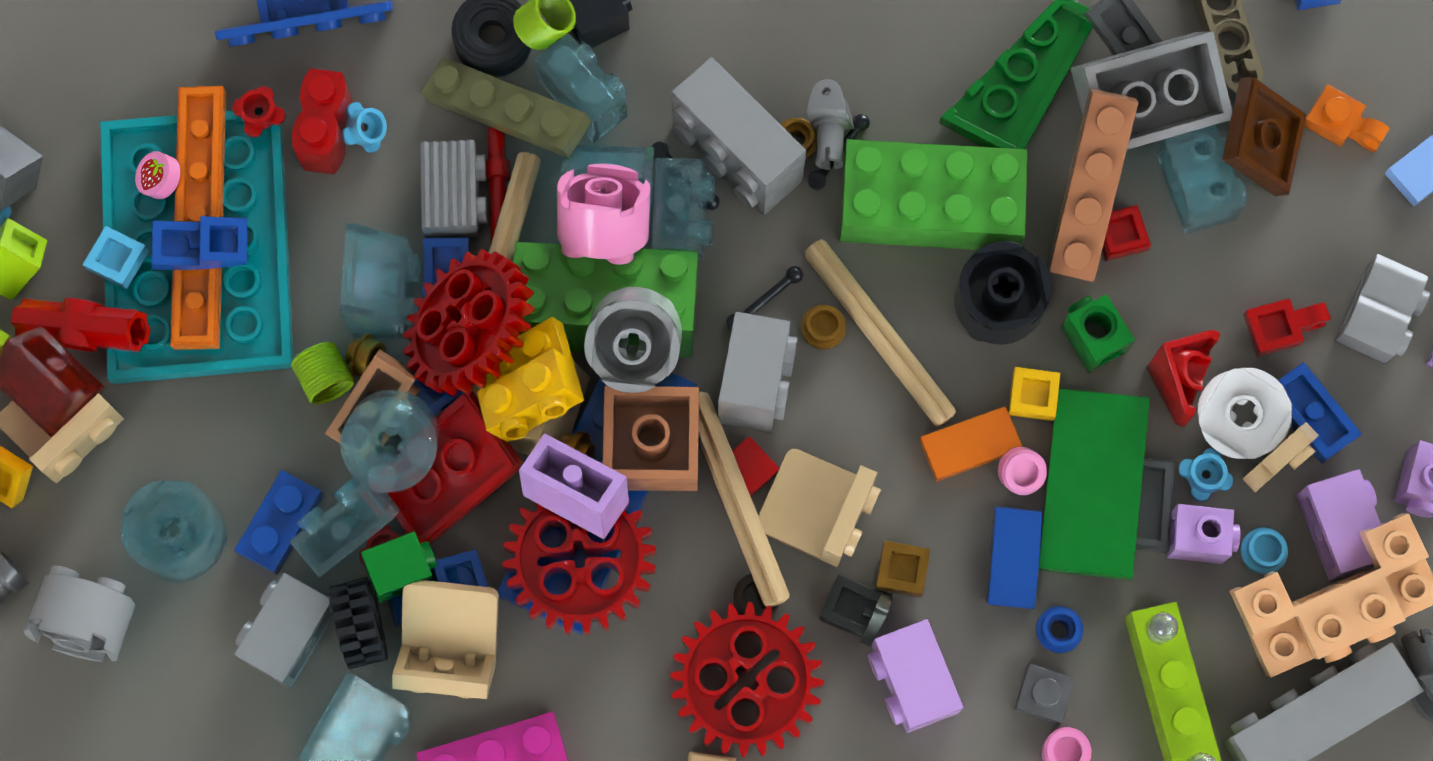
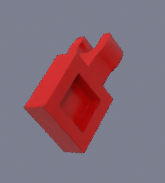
(1279, 327)

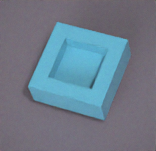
(116, 257)

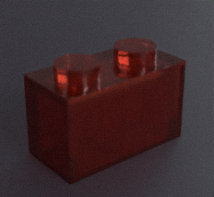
(45, 379)

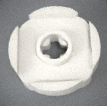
(1218, 419)

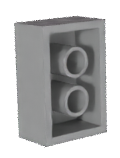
(1174, 82)
(737, 137)

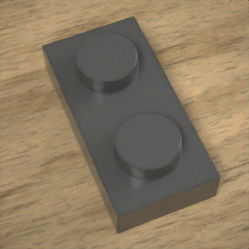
(1121, 25)

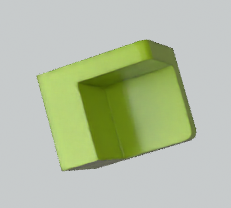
(19, 257)

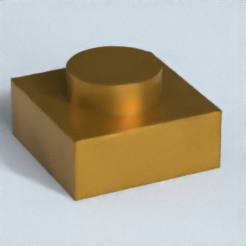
(903, 569)

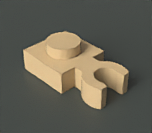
(1291, 451)

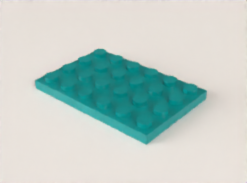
(254, 296)

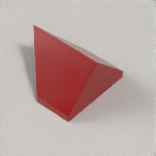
(1180, 371)

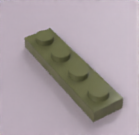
(506, 107)

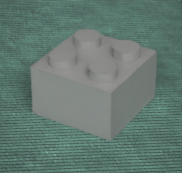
(753, 372)

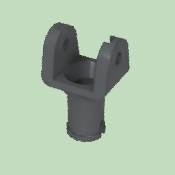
(1421, 657)

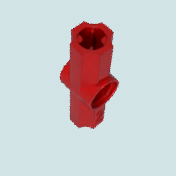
(83, 324)

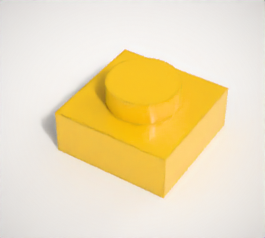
(1034, 394)
(13, 478)

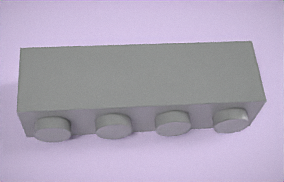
(1327, 712)

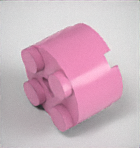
(603, 213)

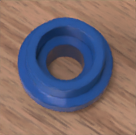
(1069, 619)

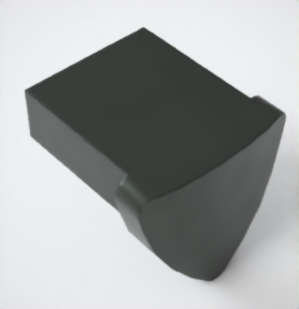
(856, 609)

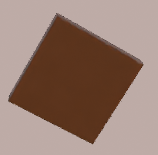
(1264, 136)

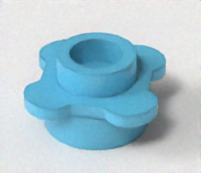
(374, 125)
(1211, 462)

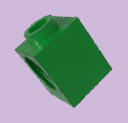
(1091, 350)
(398, 564)

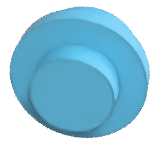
(1264, 550)

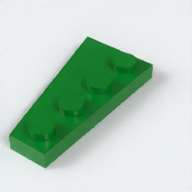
(1019, 88)

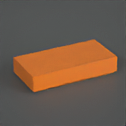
(969, 443)

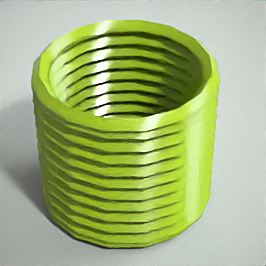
(533, 29)
(322, 373)

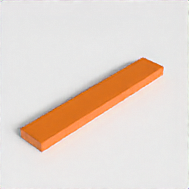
(198, 193)

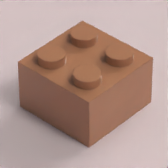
(653, 437)

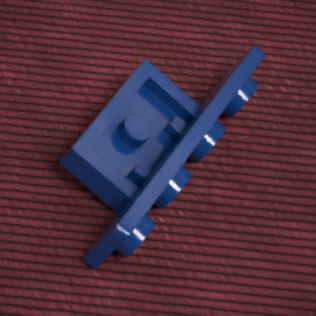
(285, 16)

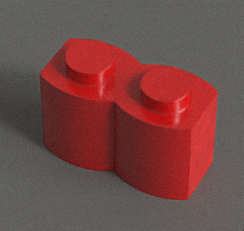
(320, 123)

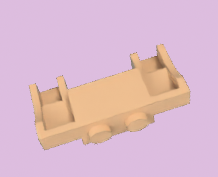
(1343, 612)

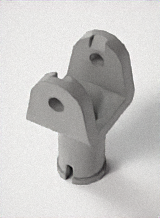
(830, 117)

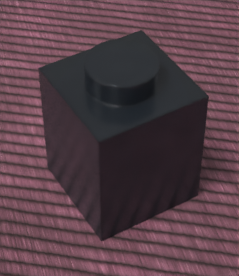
(600, 20)

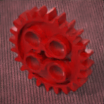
(468, 322)
(583, 600)
(717, 648)

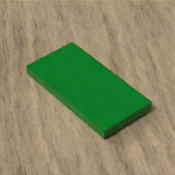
(1094, 484)

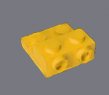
(534, 387)

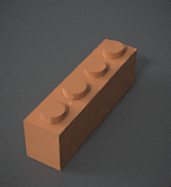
(1092, 184)

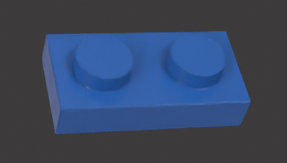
(1317, 407)
(275, 522)

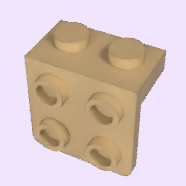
(64, 451)
(818, 506)
(447, 639)

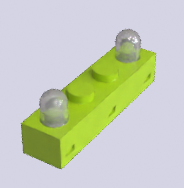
(1171, 684)

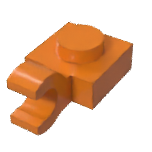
(1339, 117)

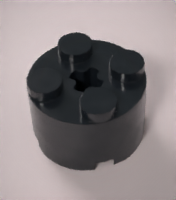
(1018, 274)

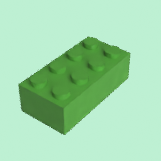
(932, 194)
(575, 286)

